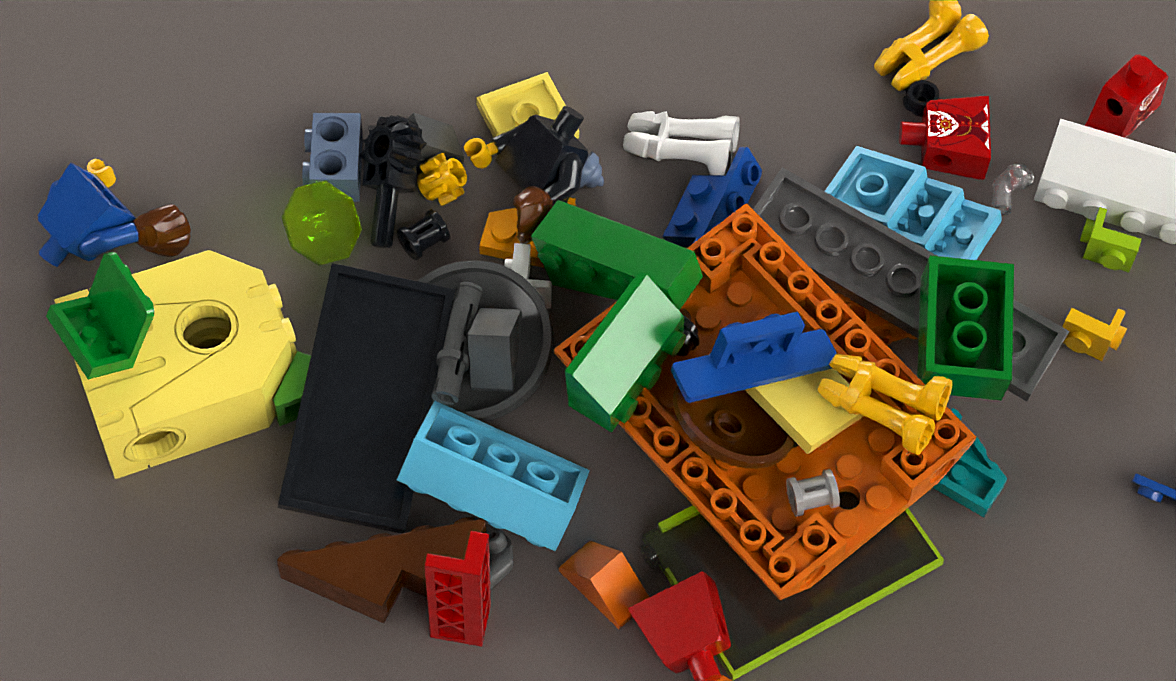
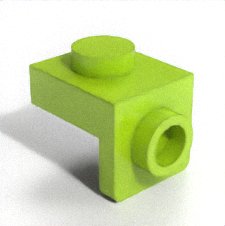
(1108, 246)

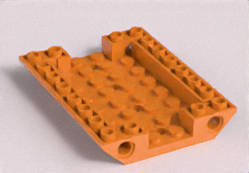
(745, 279)

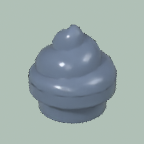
(592, 172)

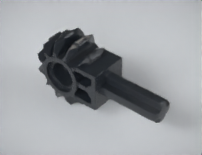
(391, 169)

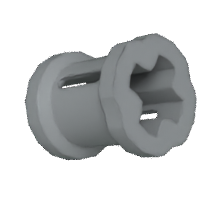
(813, 492)

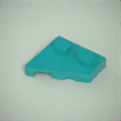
(973, 479)

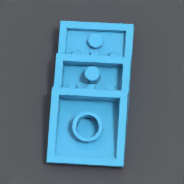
(914, 205)

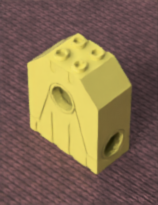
(179, 390)

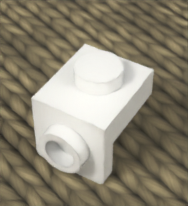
(521, 264)

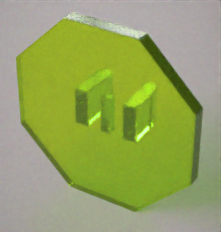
(321, 223)

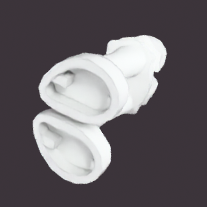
(652, 131)

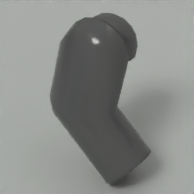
(500, 556)

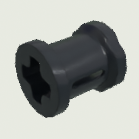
(423, 234)

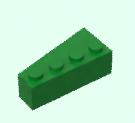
(605, 256)

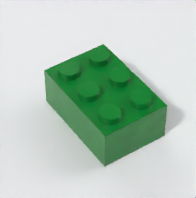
(967, 325)

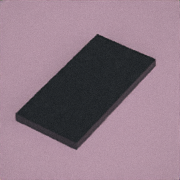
(365, 397)

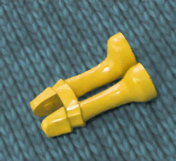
(945, 16)
(913, 428)

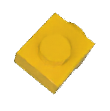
(1091, 335)

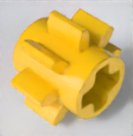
(442, 179)

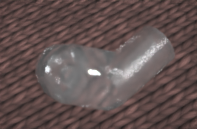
(1002, 187)

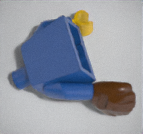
(92, 220)

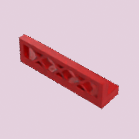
(470, 597)

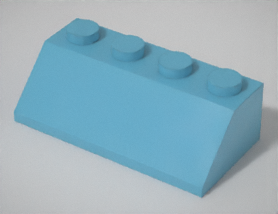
(493, 476)

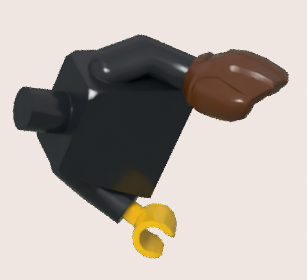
(541, 159)

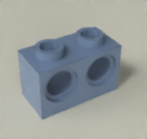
(337, 156)

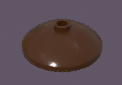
(733, 429)

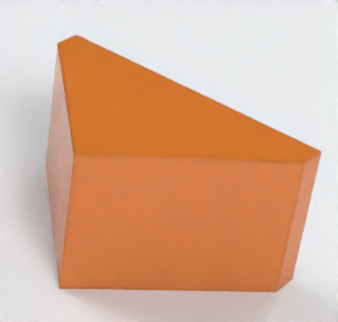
(605, 580)

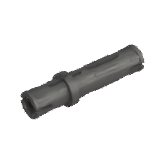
(454, 357)

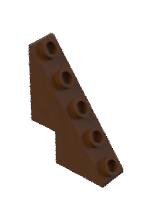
(375, 571)

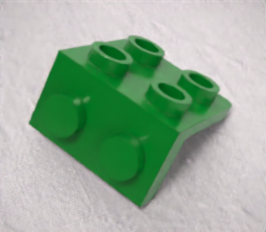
(108, 324)

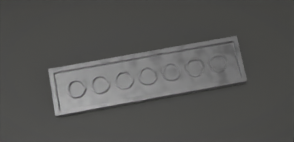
(885, 269)

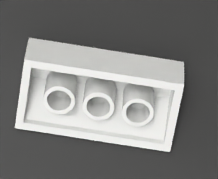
(1114, 173)

